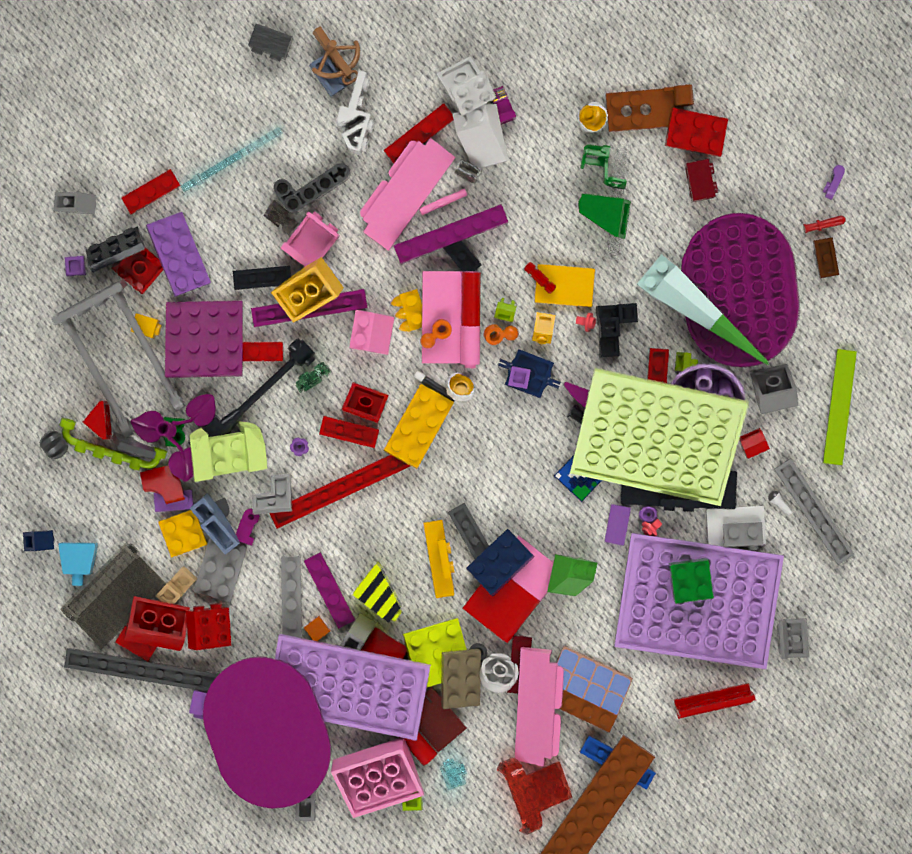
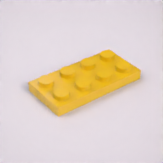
(418, 426)

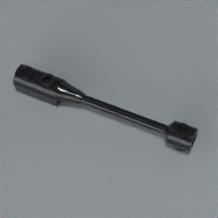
(299, 354)

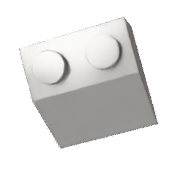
(774, 389)

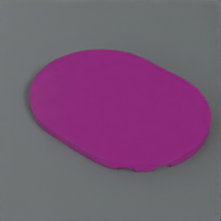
(750, 279)
(267, 732)

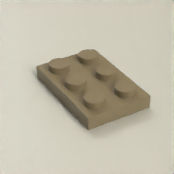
(460, 678)

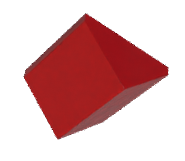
(365, 402)
(100, 420)

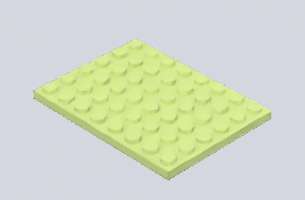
(658, 437)

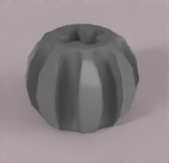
(53, 444)

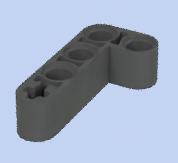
(298, 195)

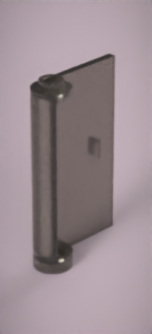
(103, 599)

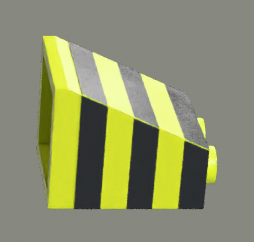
(378, 594)

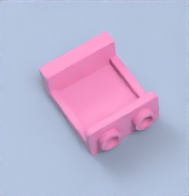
(311, 239)

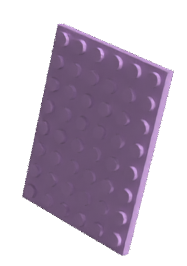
(724, 629)

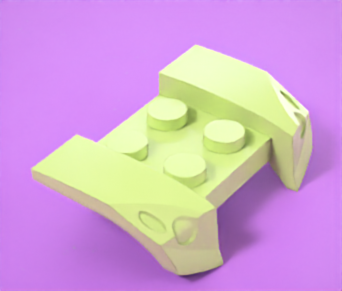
(227, 452)

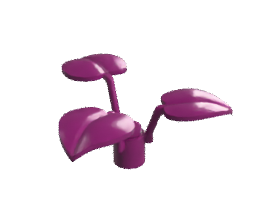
(151, 427)

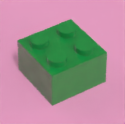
(691, 580)

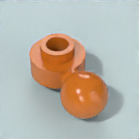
(509, 333)
(428, 340)

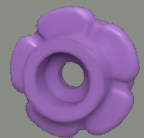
(304, 446)
(647, 509)

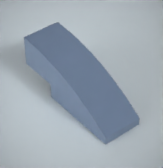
(215, 523)

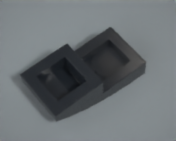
(626, 312)
(609, 337)

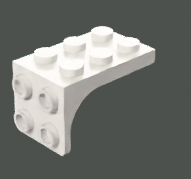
(466, 85)

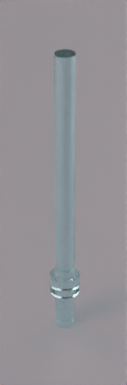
(198, 178)

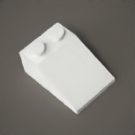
(481, 135)

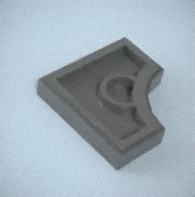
(132, 446)

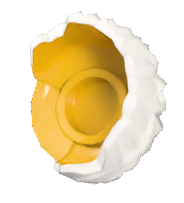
(593, 117)
(459, 387)

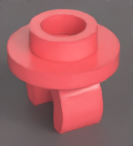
(589, 322)
(650, 529)

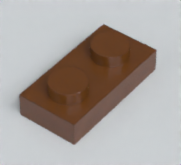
(826, 257)

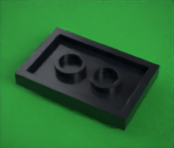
(115, 249)

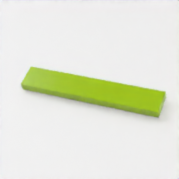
(839, 407)

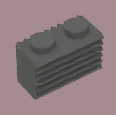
(270, 42)

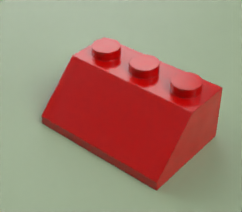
(157, 623)

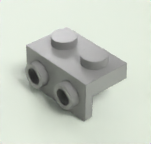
(743, 535)
(793, 638)

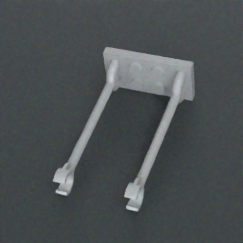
(97, 300)

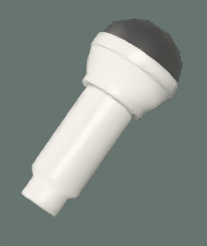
(775, 498)

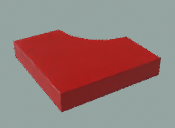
(163, 482)

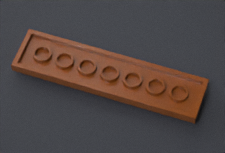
(600, 799)

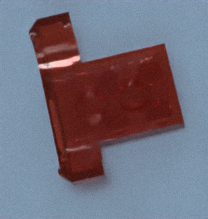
(534, 790)

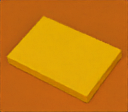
(572, 284)

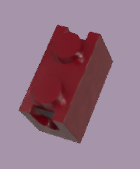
(700, 180)

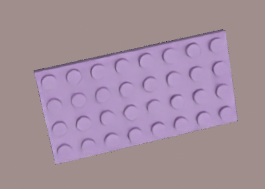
(360, 686)

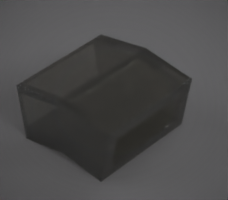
(465, 175)

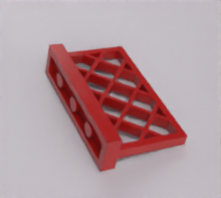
(714, 700)

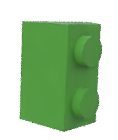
(571, 575)

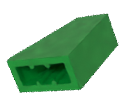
(606, 212)

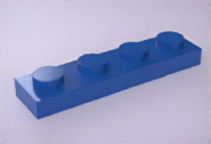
(599, 752)

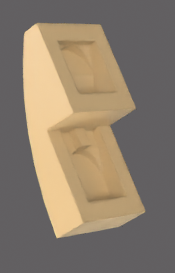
(176, 586)

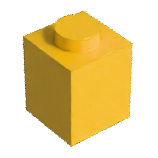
(148, 325)

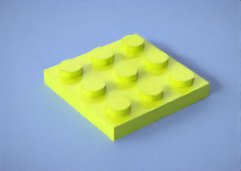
(428, 643)

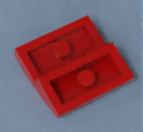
(383, 644)

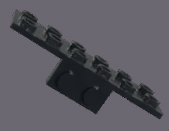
(638, 496)

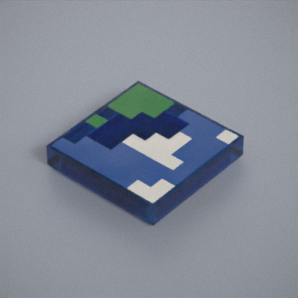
(576, 484)

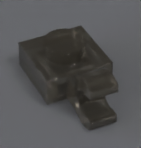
(278, 216)

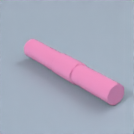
(443, 201)

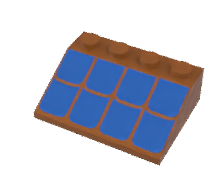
(591, 689)

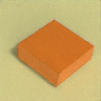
(317, 629)

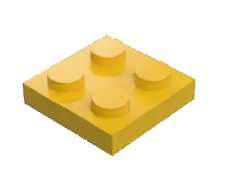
(182, 533)

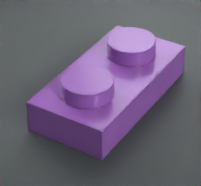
(161, 506)

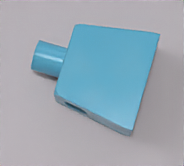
(77, 560)

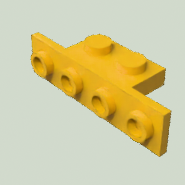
(439, 560)

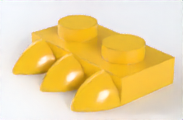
(411, 310)

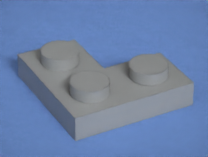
(278, 500)

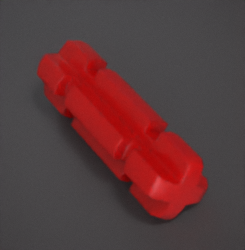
(539, 277)

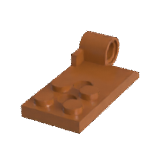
(659, 101)

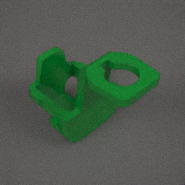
(602, 161)

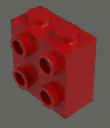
(208, 627)

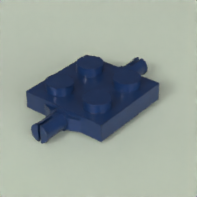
(539, 376)

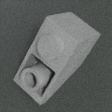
(358, 632)

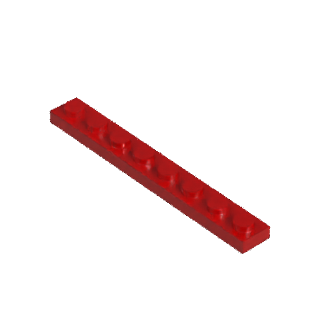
(339, 489)

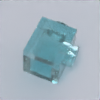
(453, 773)

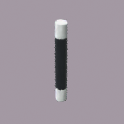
(435, 386)

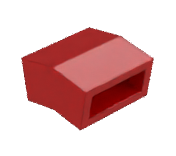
(753, 443)

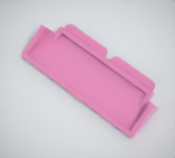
(410, 184)
(538, 698)

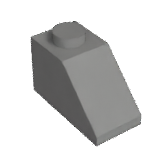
(74, 202)

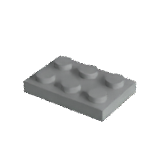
(220, 571)

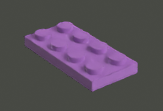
(178, 254)

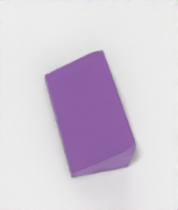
(617, 524)

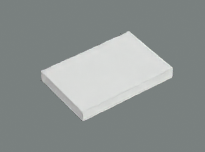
(718, 517)

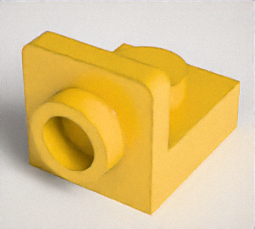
(543, 328)

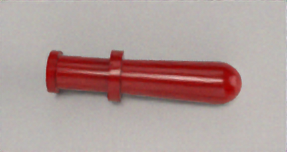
(819, 225)

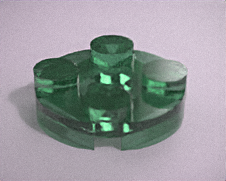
(309, 380)

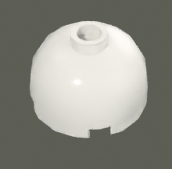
(498, 673)

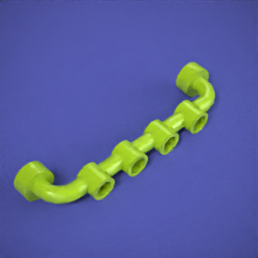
(99, 450)

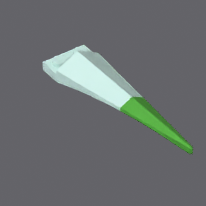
(672, 287)

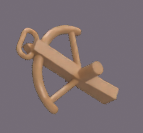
(331, 50)

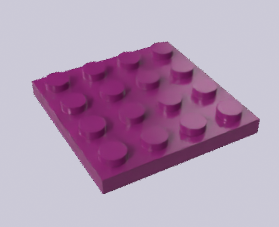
(204, 339)

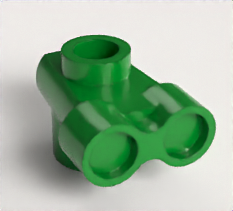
(179, 436)

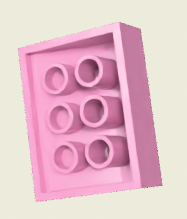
(377, 777)

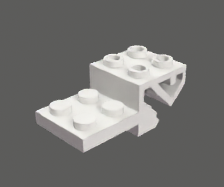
(359, 122)

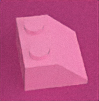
(371, 332)

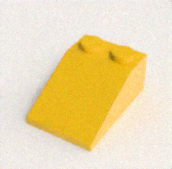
(307, 290)

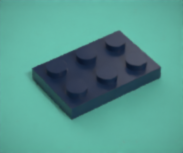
(500, 562)

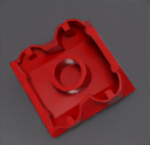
(139, 269)

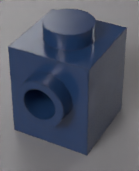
(38, 540)

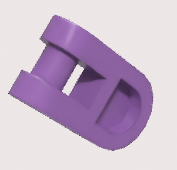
(831, 188)

